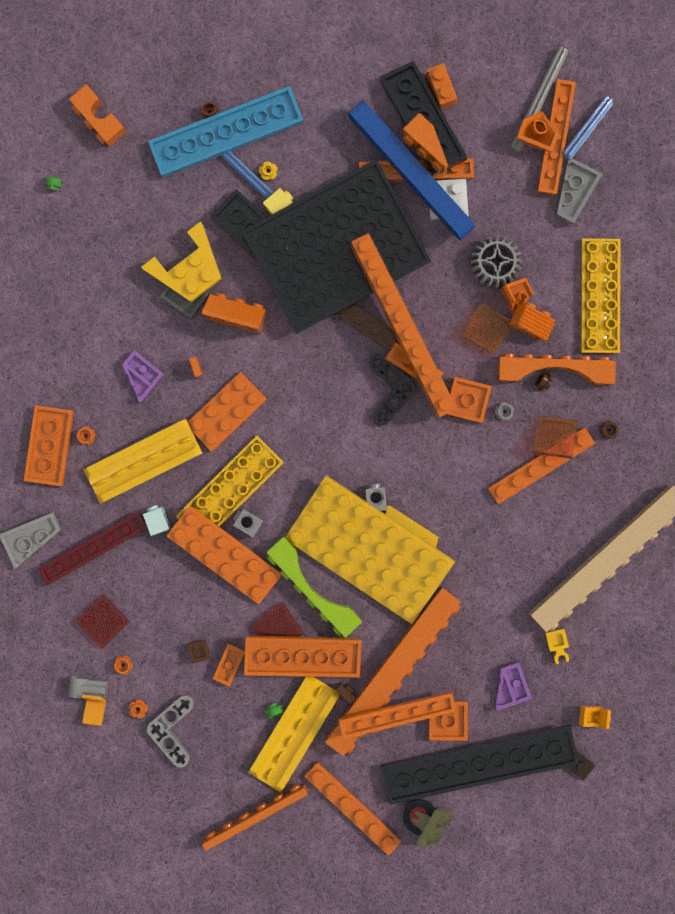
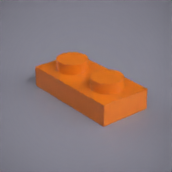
(229, 664)

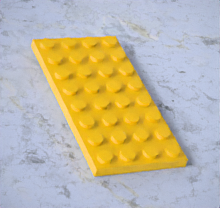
(369, 549)

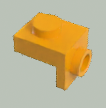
(594, 717)

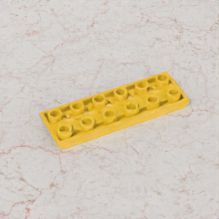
(600, 295)
(143, 461)
(236, 482)
(294, 733)

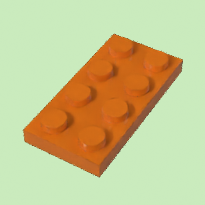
(226, 411)
(48, 445)

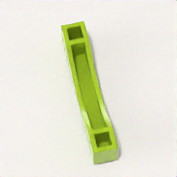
(341, 616)

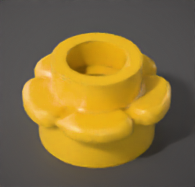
(268, 175)

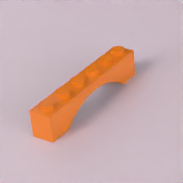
(594, 371)

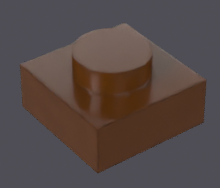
(198, 651)
(346, 691)

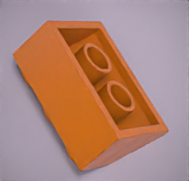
(234, 313)

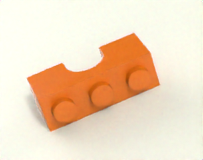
(86, 103)

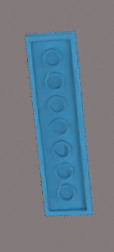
(226, 131)

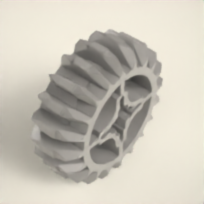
(496, 244)

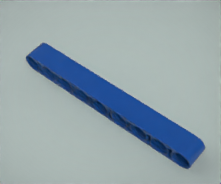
(411, 170)

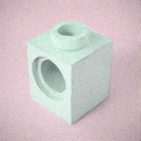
(156, 520)

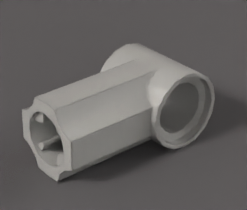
(86, 686)

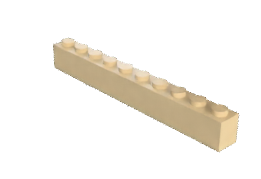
(605, 561)

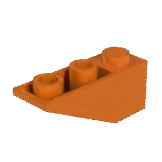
(423, 138)

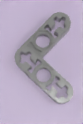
(165, 725)

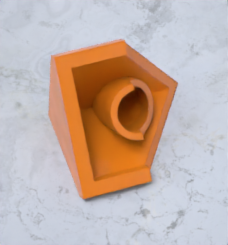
(537, 132)
(516, 293)

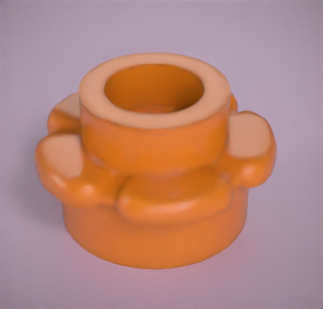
(81, 438)
(118, 665)
(141, 705)

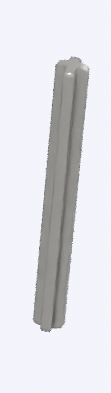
(543, 90)

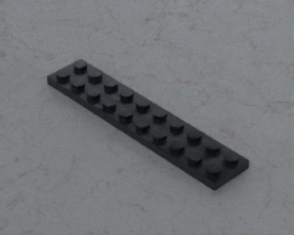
(479, 764)

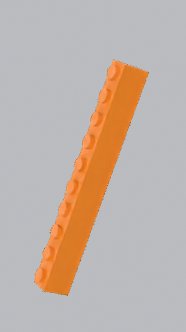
(402, 325)
(398, 663)

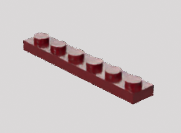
(93, 548)

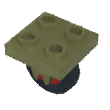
(425, 820)

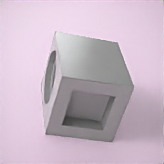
(381, 506)
(256, 522)

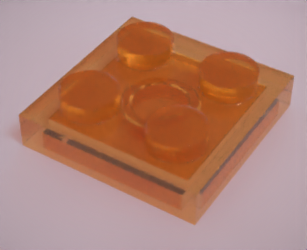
(487, 328)
(555, 437)

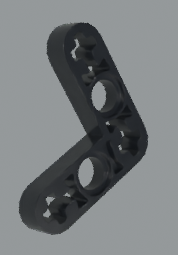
(396, 384)

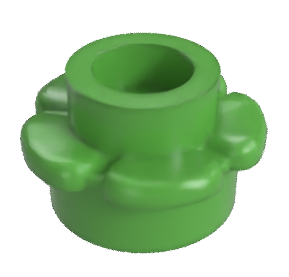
(53, 183)
(274, 710)

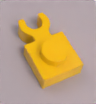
(557, 642)

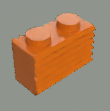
(441, 86)
(532, 322)

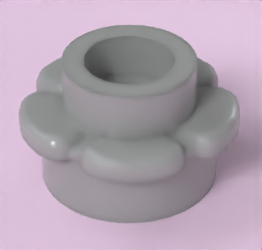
(509, 411)

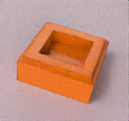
(197, 371)

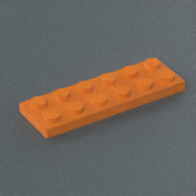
(224, 554)
(302, 656)

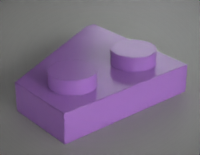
(141, 375)
(511, 687)

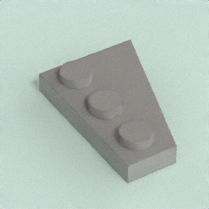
(576, 190)
(27, 538)

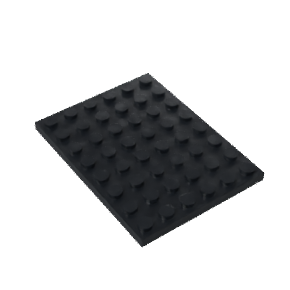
(309, 249)

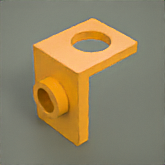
(94, 710)

